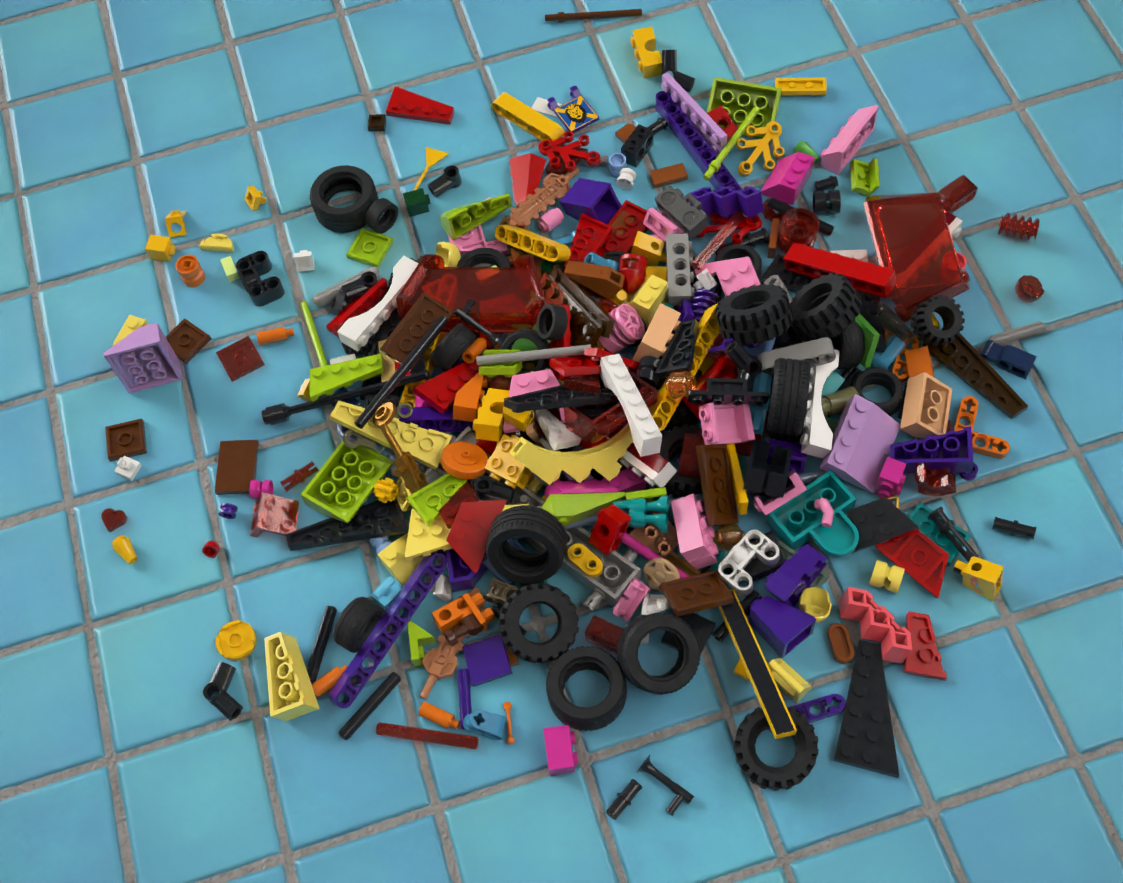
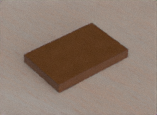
(236, 466)
(696, 593)

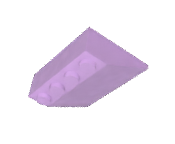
(144, 359)
(861, 443)

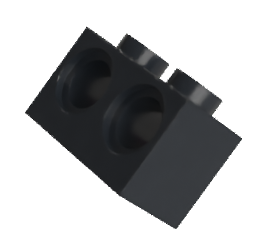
(637, 145)

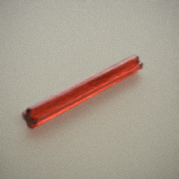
(718, 240)
(427, 735)

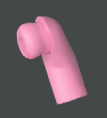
(827, 510)

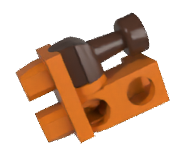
(463, 611)

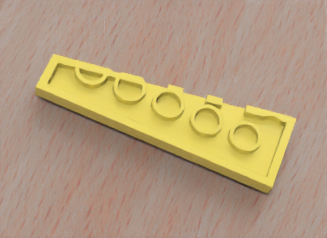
(423, 444)

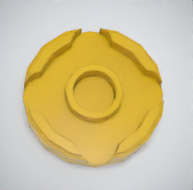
(236, 640)

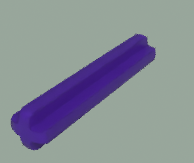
(464, 694)

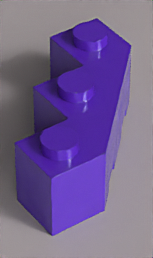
(728, 201)

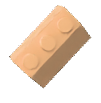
(658, 333)
(926, 406)

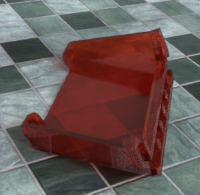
(915, 242)
(503, 296)

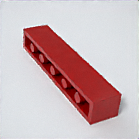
(862, 275)

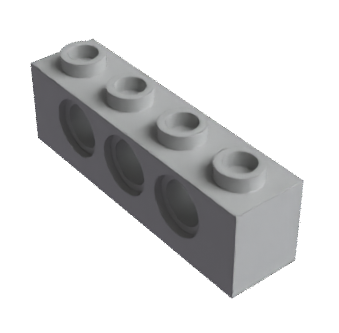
(676, 245)

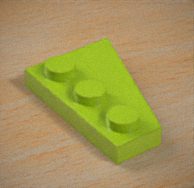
(434, 496)

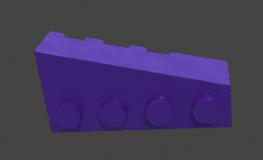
(937, 452)

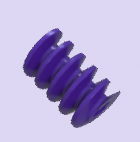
(701, 302)

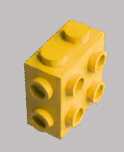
(505, 466)

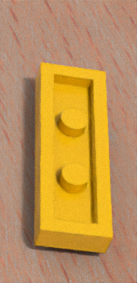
(801, 86)

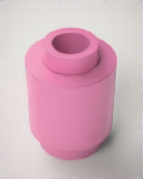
(550, 220)

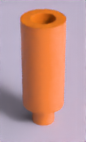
(274, 335)
(474, 350)
(328, 681)
(438, 716)

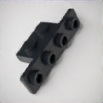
(727, 391)

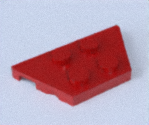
(471, 530)
(919, 557)

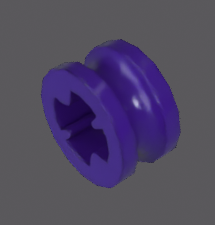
(968, 477)
(228, 511)

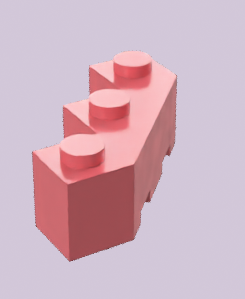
(876, 624)

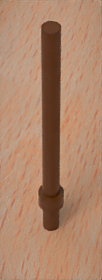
(561, 16)

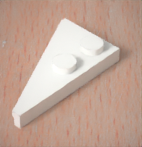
(555, 430)
(654, 603)

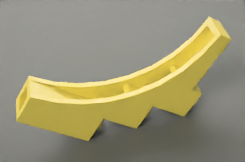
(578, 464)

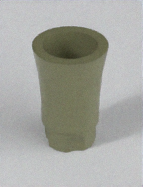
(835, 402)

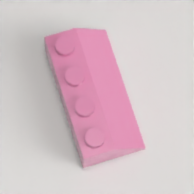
(849, 139)

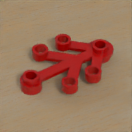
(547, 148)
(748, 224)

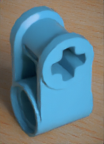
(488, 724)

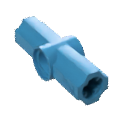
(761, 384)

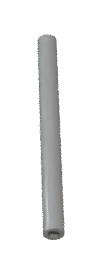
(531, 355)

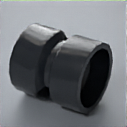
(821, 205)
(646, 370)

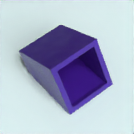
(591, 198)
(780, 624)

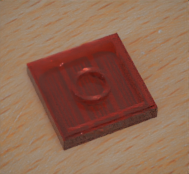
(240, 358)

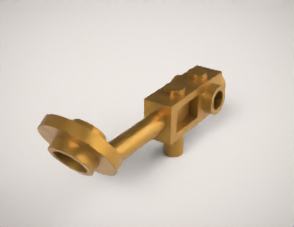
(405, 464)

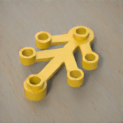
(761, 146)

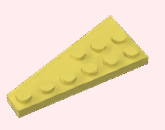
(425, 539)

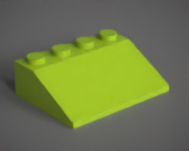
(741, 98)
(345, 481)

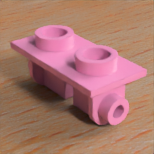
(633, 597)

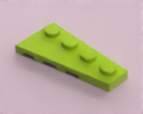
(331, 377)

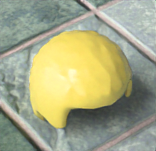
(449, 253)
(815, 602)

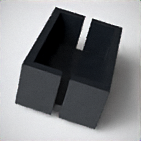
(764, 476)

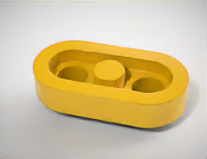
(584, 559)

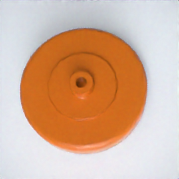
(464, 460)

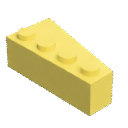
(288, 678)

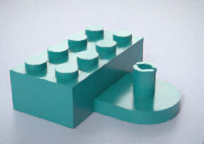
(800, 520)

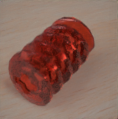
(1019, 226)

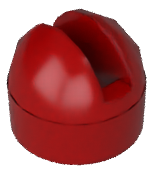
(208, 549)

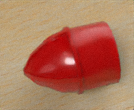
(634, 271)

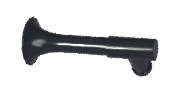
(464, 315)
(681, 793)

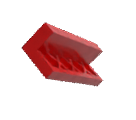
(359, 306)

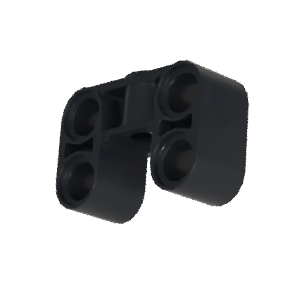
(260, 291)

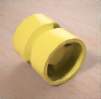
(886, 576)

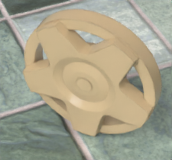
(659, 573)

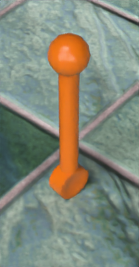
(507, 706)

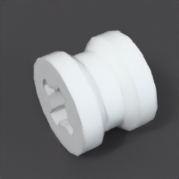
(626, 178)

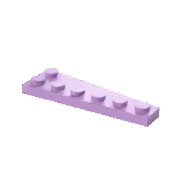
(701, 120)

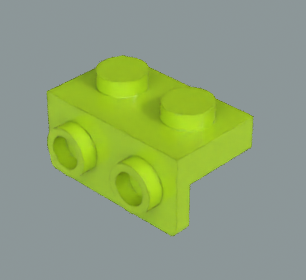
(864, 176)
(506, 369)

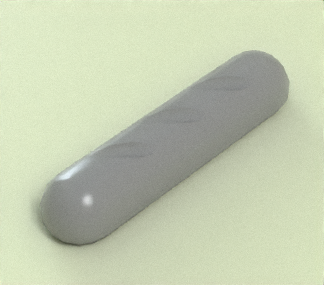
(325, 297)

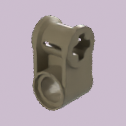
(499, 591)

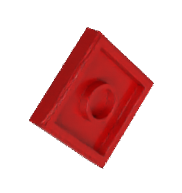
(574, 365)

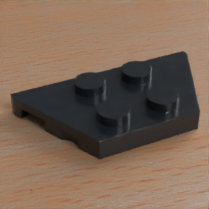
(879, 522)

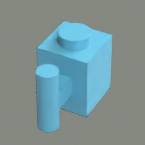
(386, 592)

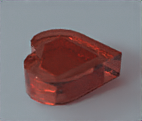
(113, 519)

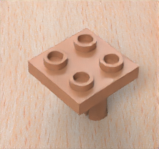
(655, 540)

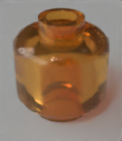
(680, 384)
(728, 536)

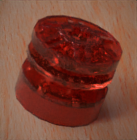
(798, 227)

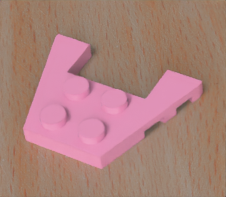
(475, 239)
(733, 273)
(529, 383)

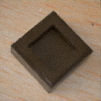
(377, 122)

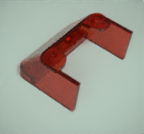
(605, 424)

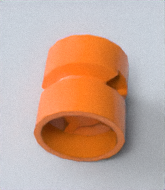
(190, 271)

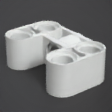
(741, 555)

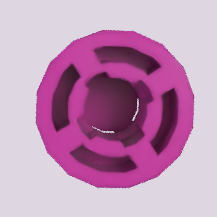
(257, 487)

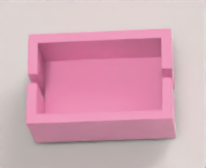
(693, 532)

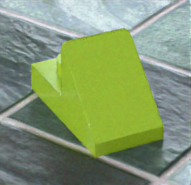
(418, 639)

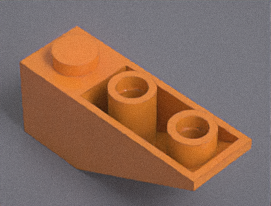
(469, 397)

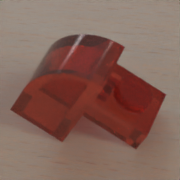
(935, 482)

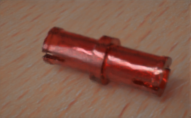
(299, 476)

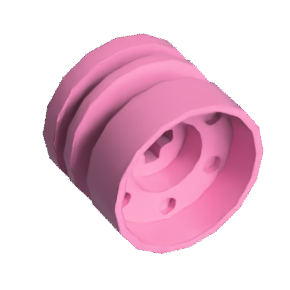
(626, 330)

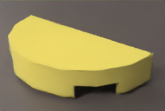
(217, 242)

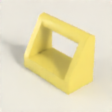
(789, 679)

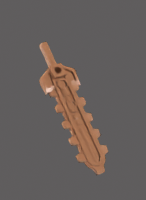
(554, 188)
(442, 662)

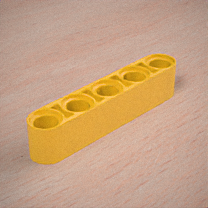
(527, 118)
(532, 243)

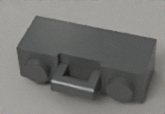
(678, 210)

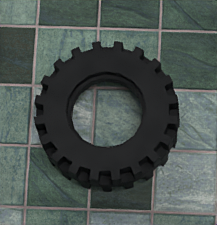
(769, 776)

